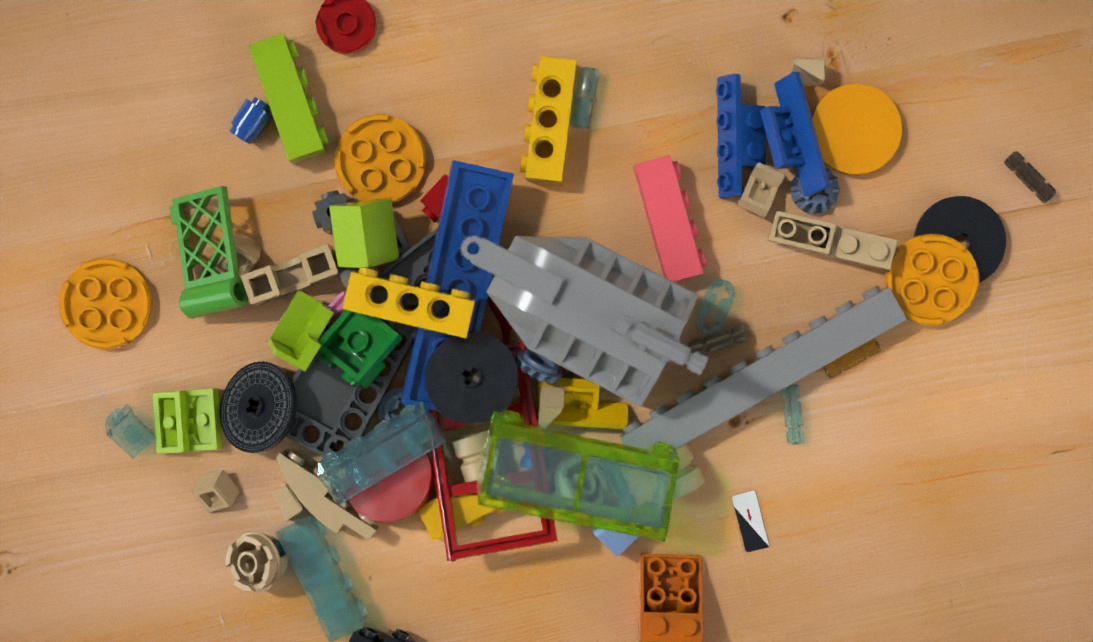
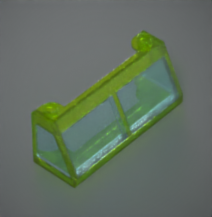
(577, 478)

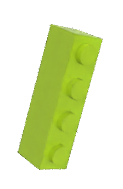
(288, 98)

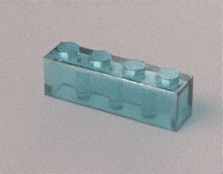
(380, 452)
(322, 578)

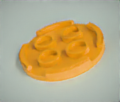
(857, 129)
(380, 158)
(933, 279)
(105, 303)

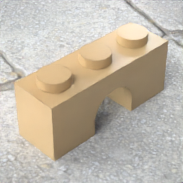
(291, 276)

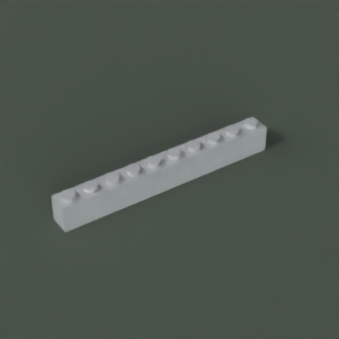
(769, 372)

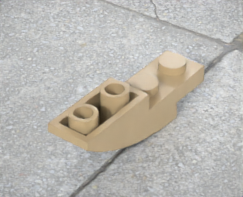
(833, 241)
(316, 498)

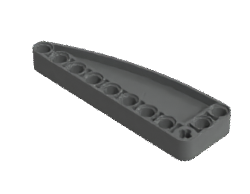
(326, 397)

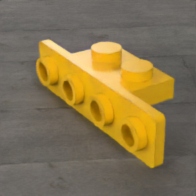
(582, 406)

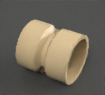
(470, 450)
(689, 475)

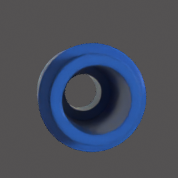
(250, 120)

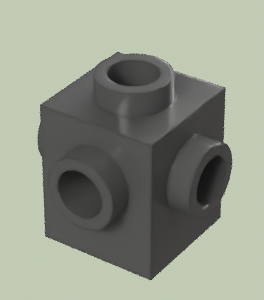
(321, 215)

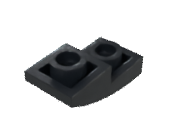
(370, 635)

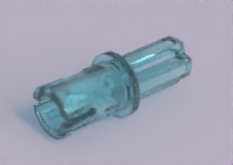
(585, 97)

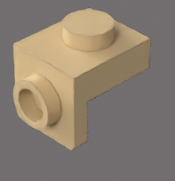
(760, 189)

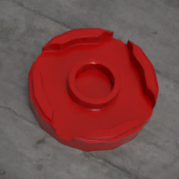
(346, 25)

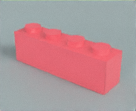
(668, 218)

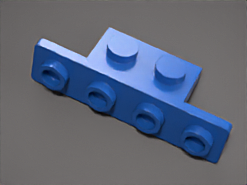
(793, 135)
(739, 136)

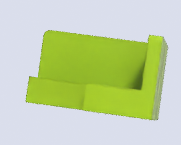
(299, 329)

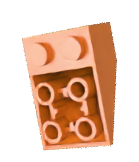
(670, 598)

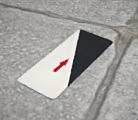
(750, 521)

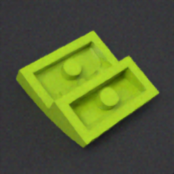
(187, 420)

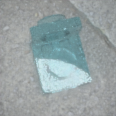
(128, 431)

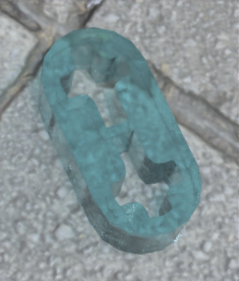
(721, 310)

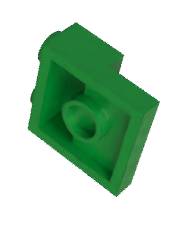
(358, 346)

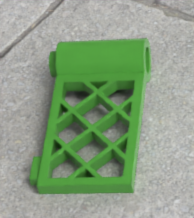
(214, 292)

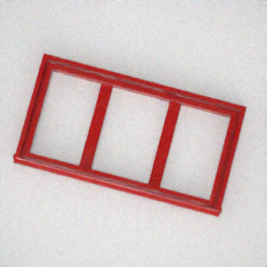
(446, 492)

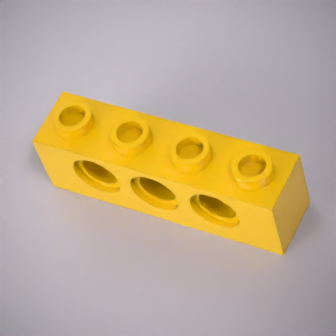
(561, 72)
(359, 300)

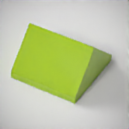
(364, 233)

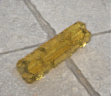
(852, 358)

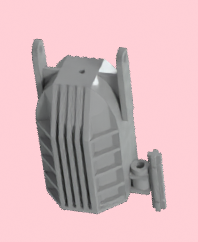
(590, 310)

